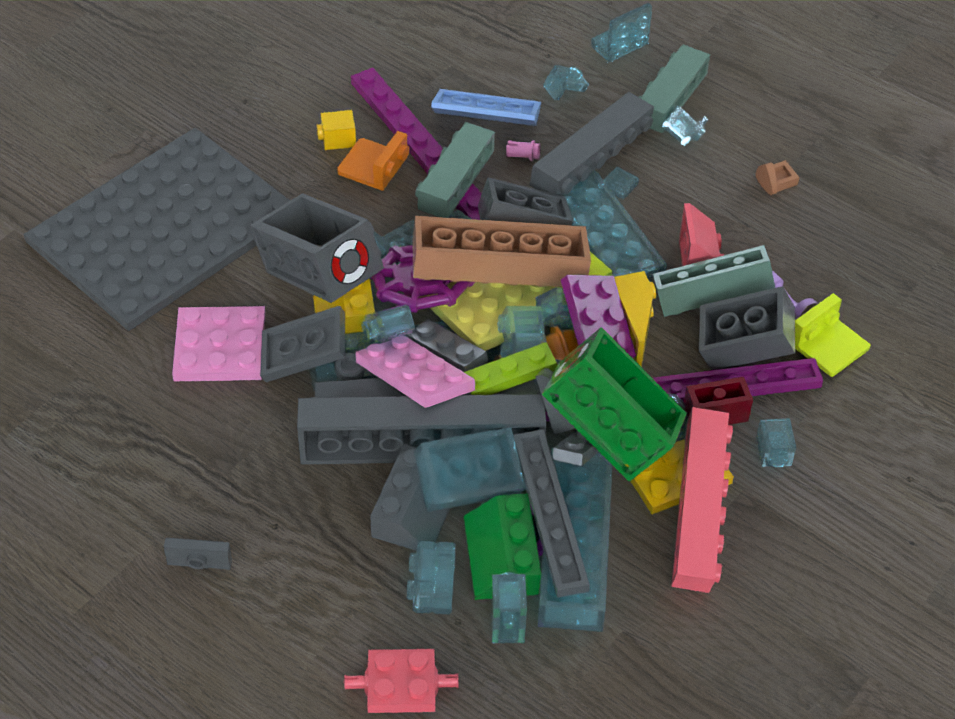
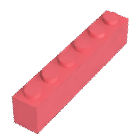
(701, 501)

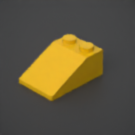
(636, 299)

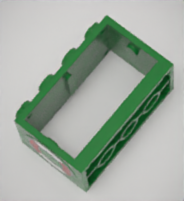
(615, 404)

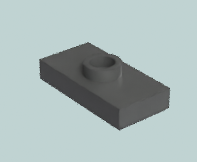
(198, 553)

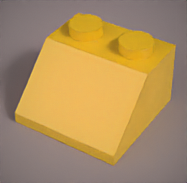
(355, 304)

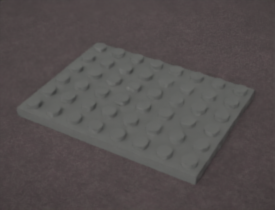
(157, 228)

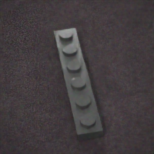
(551, 514)

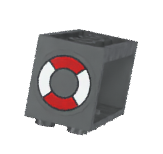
(290, 249)

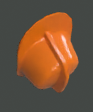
(561, 342)

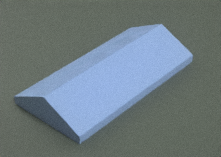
(486, 107)

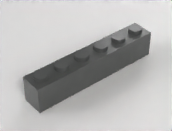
(592, 145)

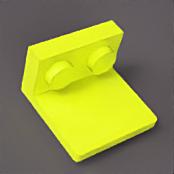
(827, 338)

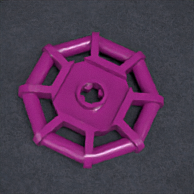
(413, 287)

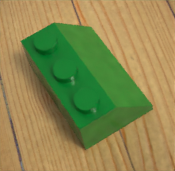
(502, 541)

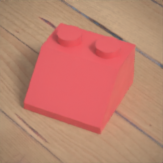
(698, 237)

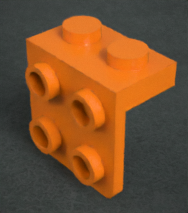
(373, 162)

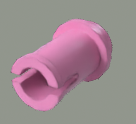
(523, 149)

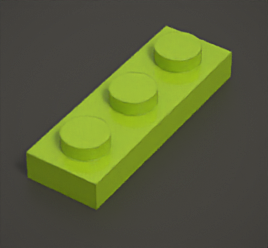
(512, 370)

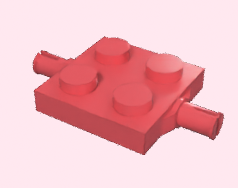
(401, 681)

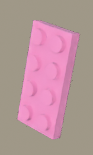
(415, 371)

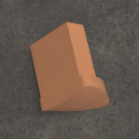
(776, 177)

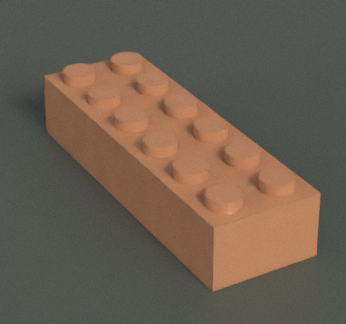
(498, 251)

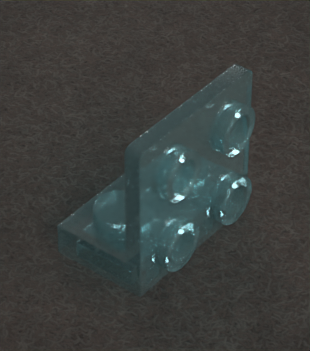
(624, 33)

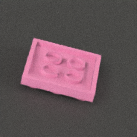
(218, 343)

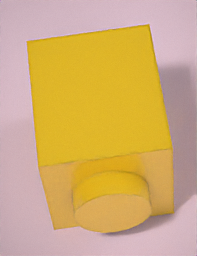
(337, 130)

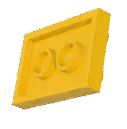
(661, 481)

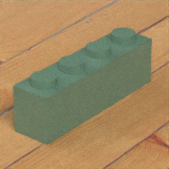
(675, 83)
(455, 170)
(714, 280)

